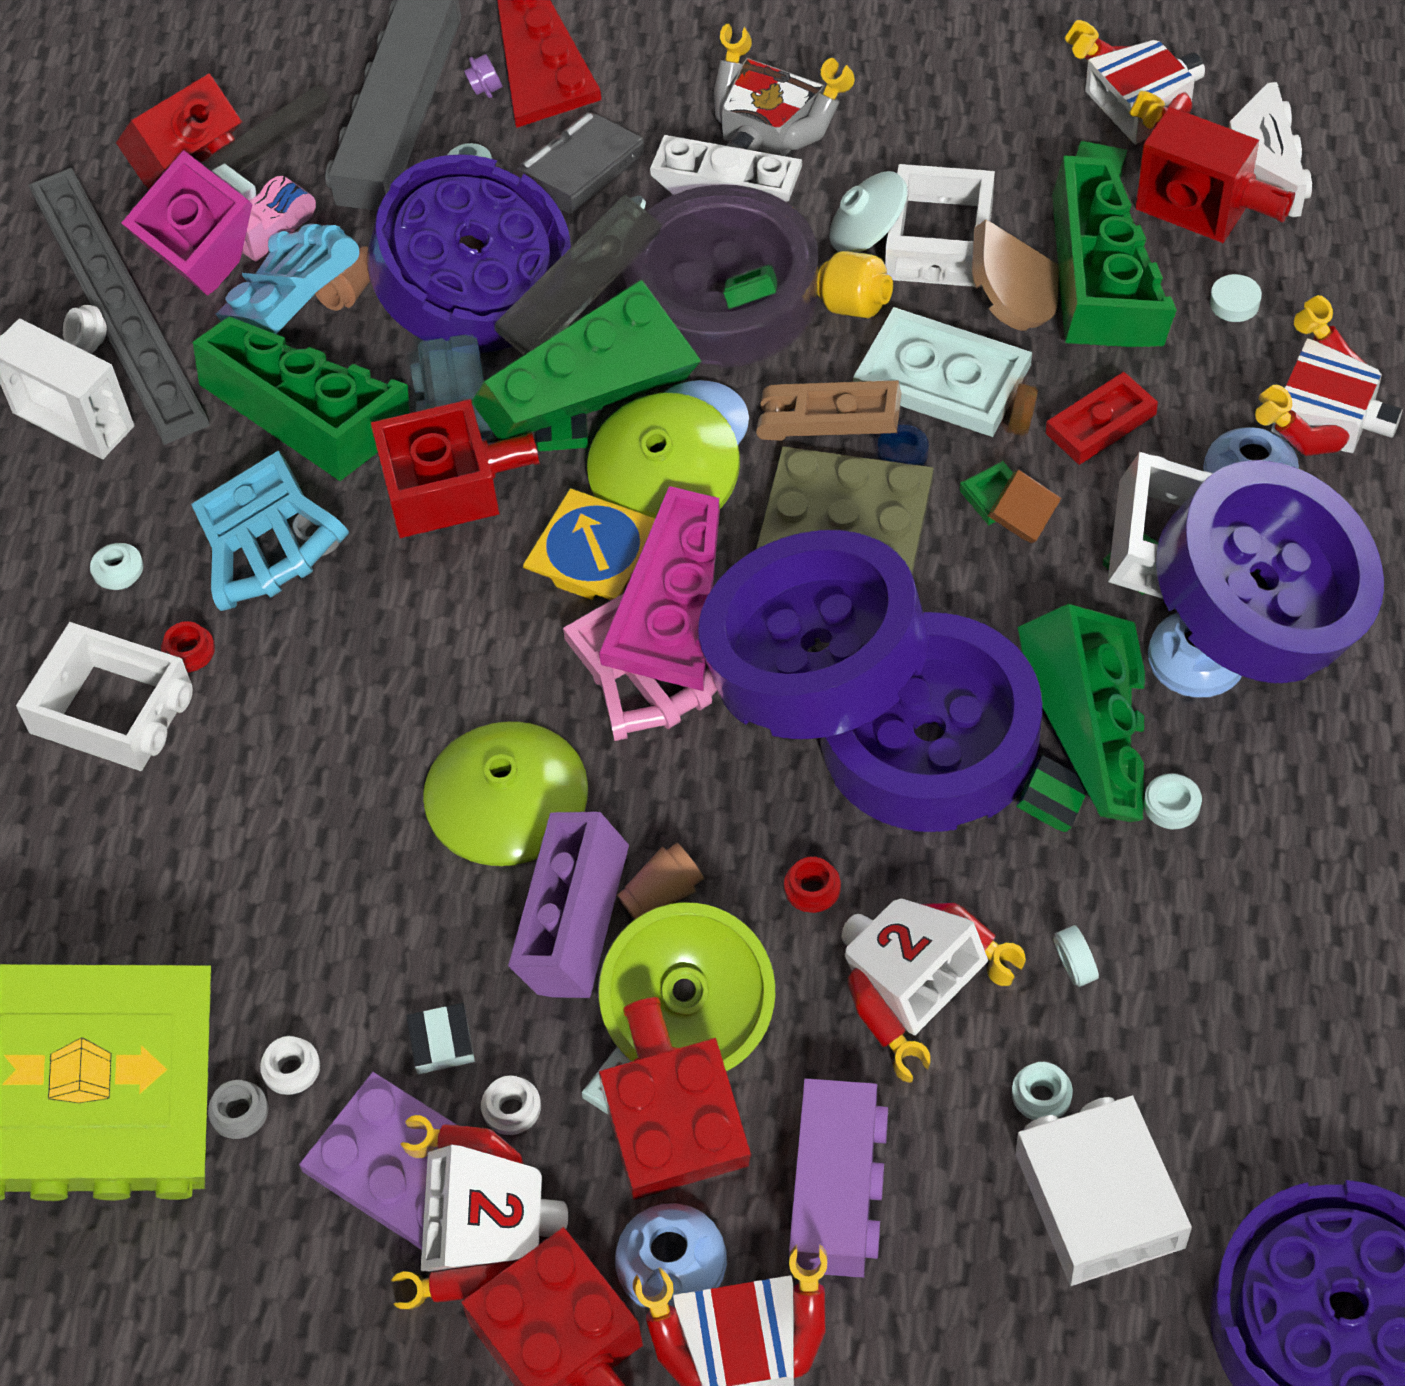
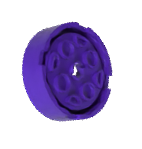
(442, 285)
(1307, 550)
(803, 589)
(991, 720)
(1276, 1284)

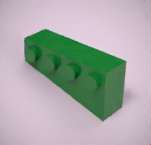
(1104, 270)
(592, 363)
(298, 394)

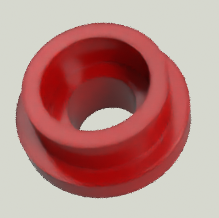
(188, 634)
(812, 870)

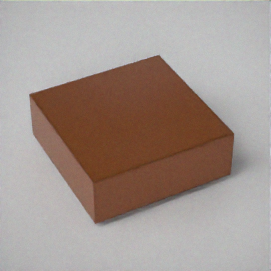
(1024, 506)

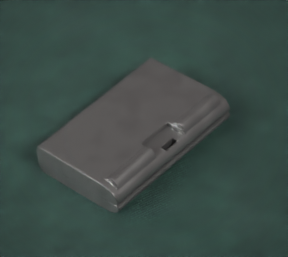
(582, 160)

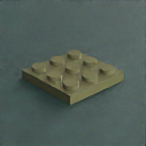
(848, 495)

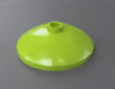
(697, 456)
(503, 817)
(713, 951)

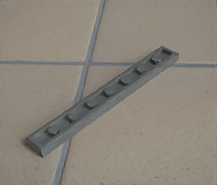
(128, 320)

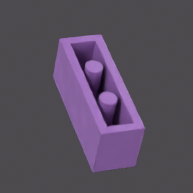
(569, 905)
(838, 1176)

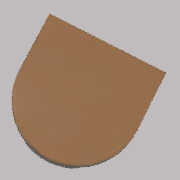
(1014, 278)

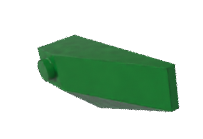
(1086, 684)

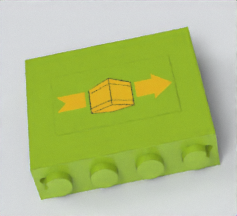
(103, 1079)

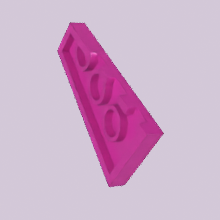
(663, 601)

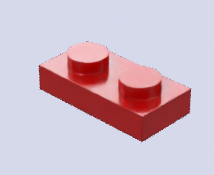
(1101, 418)

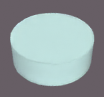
(1235, 298)
(1172, 801)
(1076, 956)

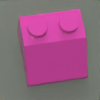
(192, 223)

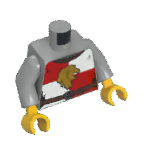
(770, 107)

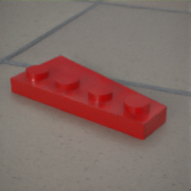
(542, 62)

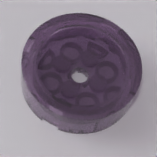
(719, 235)

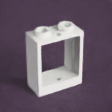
(913, 257)
(62, 389)
(1152, 476)
(67, 669)

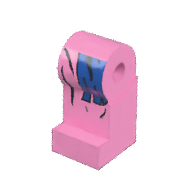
(276, 209)

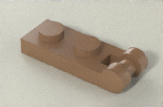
(829, 409)

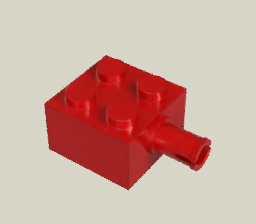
(191, 120)
(1204, 177)
(442, 468)
(671, 1108)
(554, 1319)

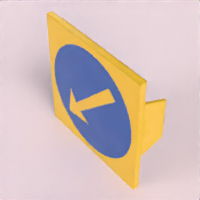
(590, 546)

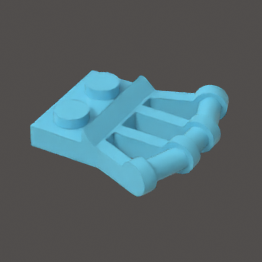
(290, 275)
(247, 509)

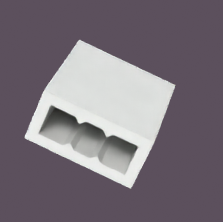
(1101, 1189)

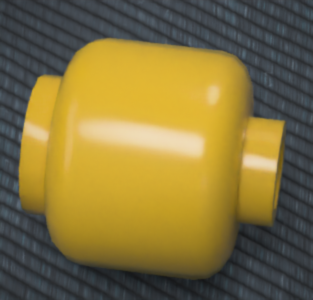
(854, 284)

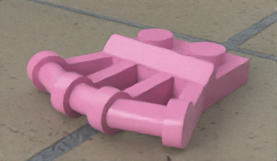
(586, 639)

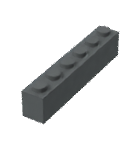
(392, 101)

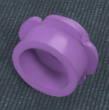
(483, 76)

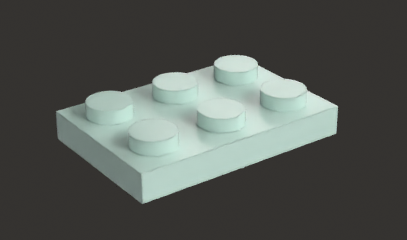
(946, 370)

